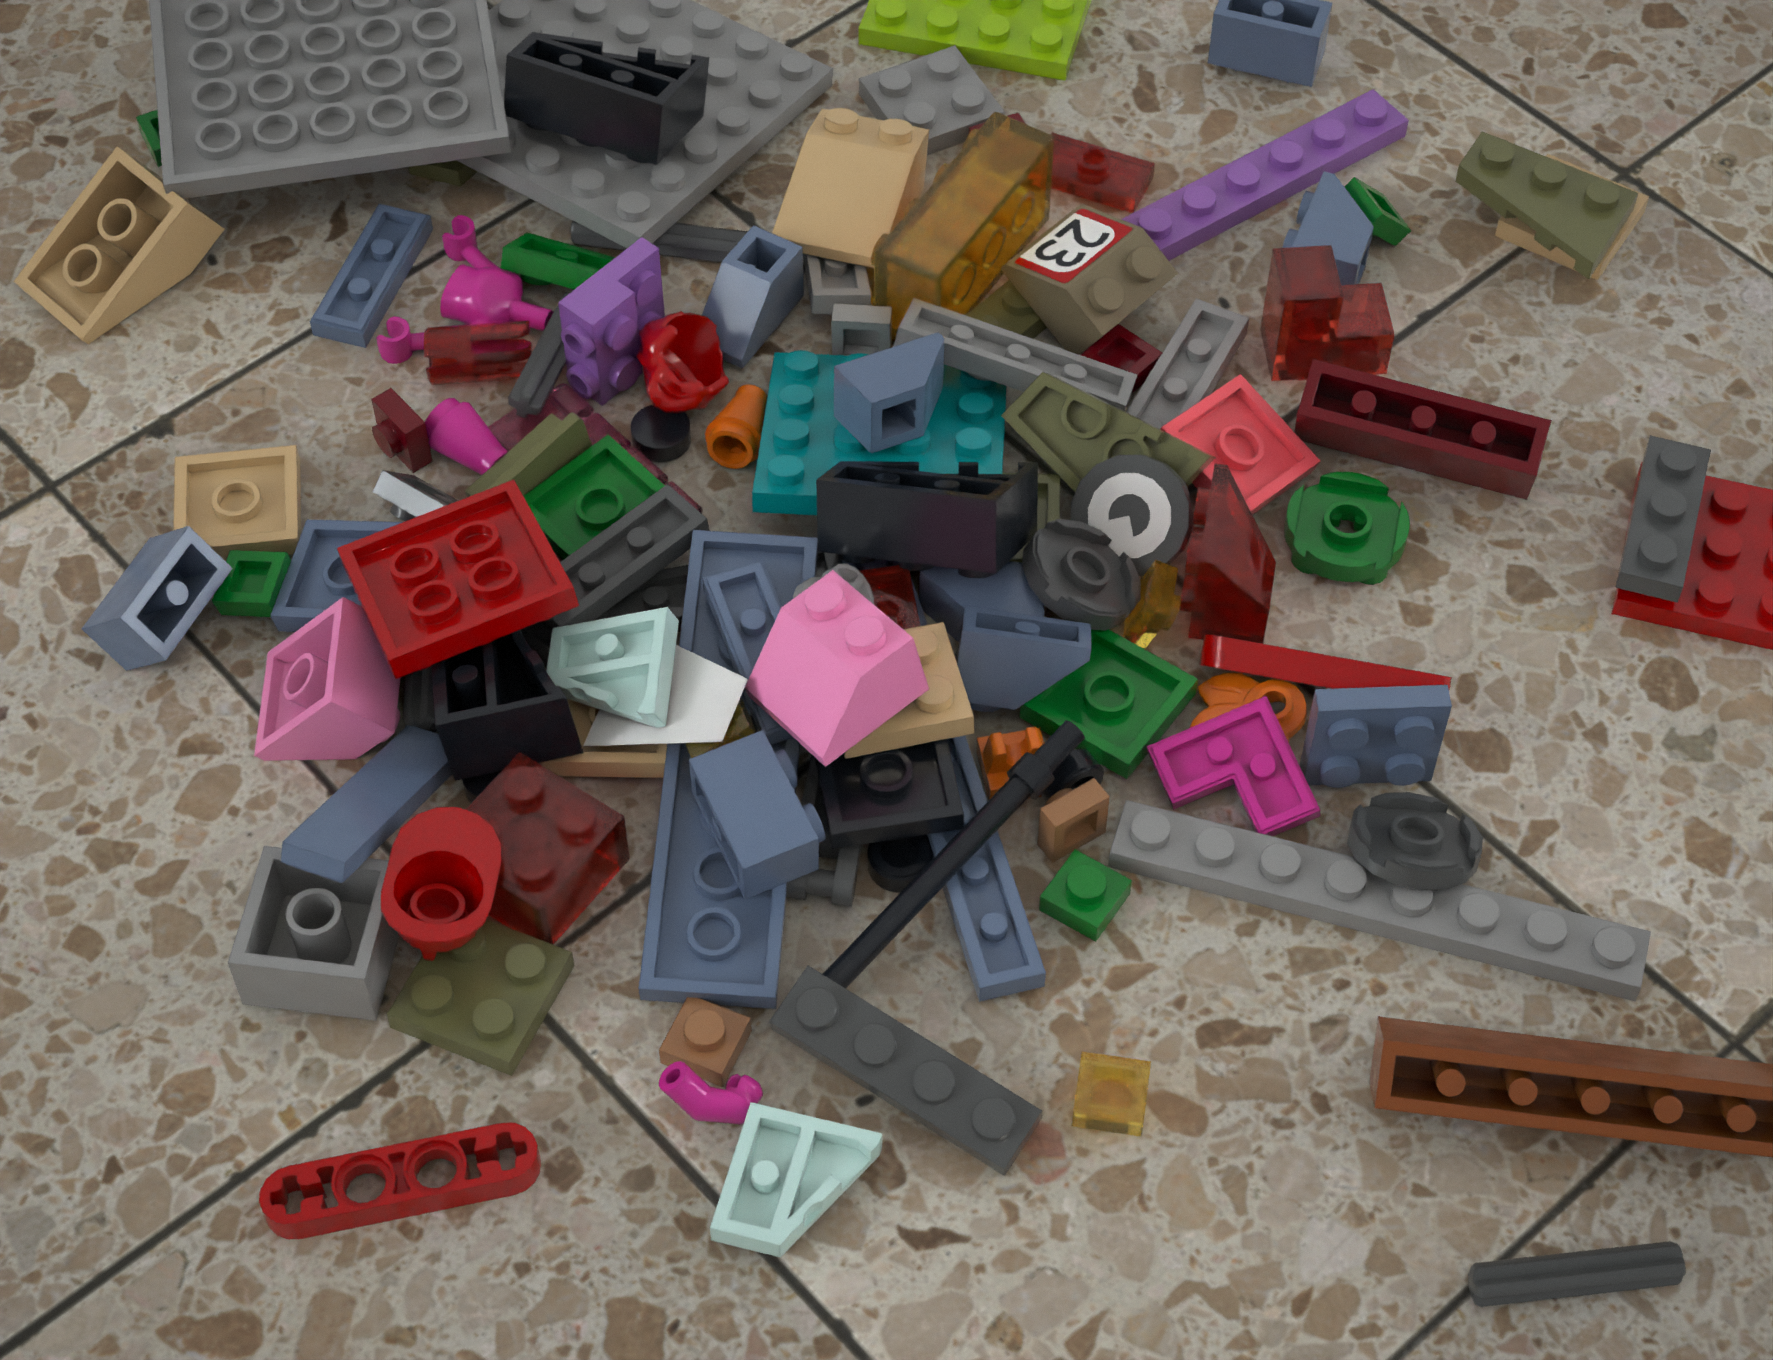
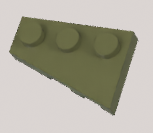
(1554, 199)
(1080, 430)

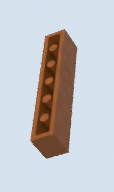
(1573, 1086)

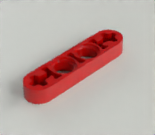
(1307, 666)
(402, 1192)

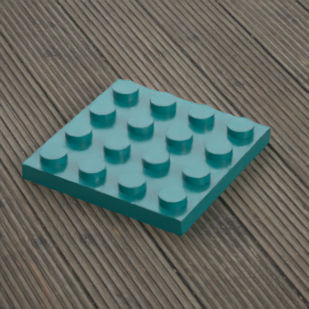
(806, 439)

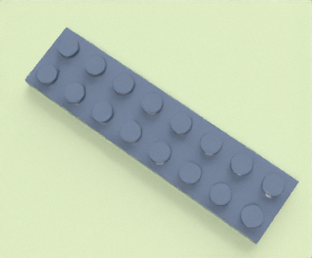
(698, 925)

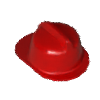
(441, 879)

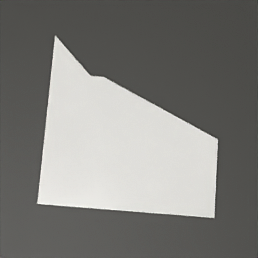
(698, 709)

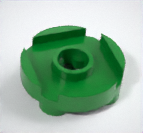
(1340, 555)

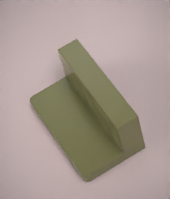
(537, 455)

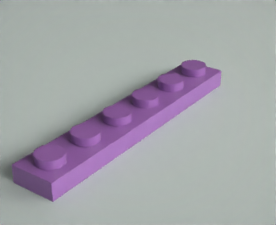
(1270, 174)

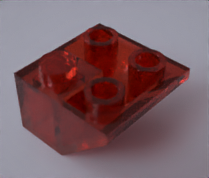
(1231, 565)

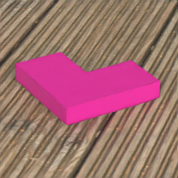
(1242, 750)

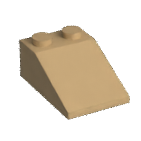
(851, 184)
(116, 248)

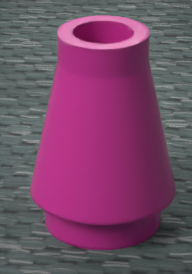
(463, 436)

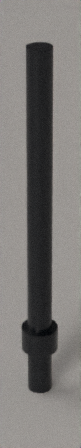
(1027, 779)

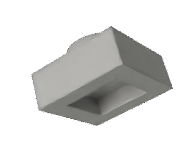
(860, 329)

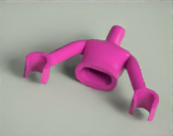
(470, 296)

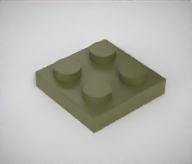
(483, 996)

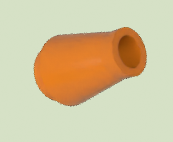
(737, 430)

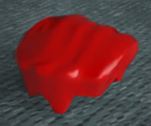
(681, 362)

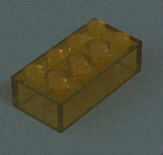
(967, 221)

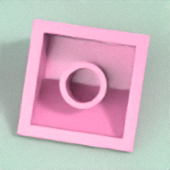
(834, 668)
(327, 691)

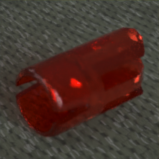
(476, 352)

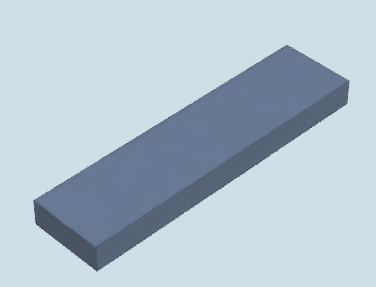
(369, 806)

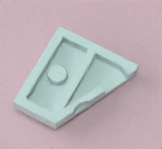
(618, 663)
(787, 1176)

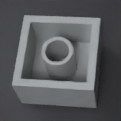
(314, 940)

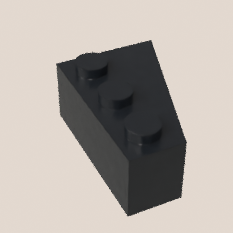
(604, 97)
(926, 517)
(498, 705)

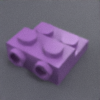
(605, 319)

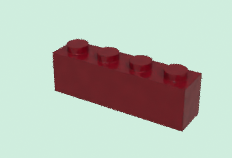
(1421, 429)

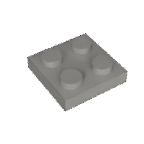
(931, 94)

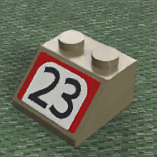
(1088, 275)

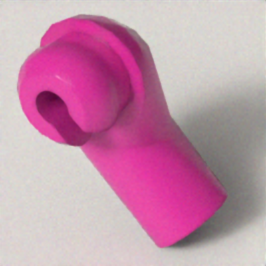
(708, 1102)

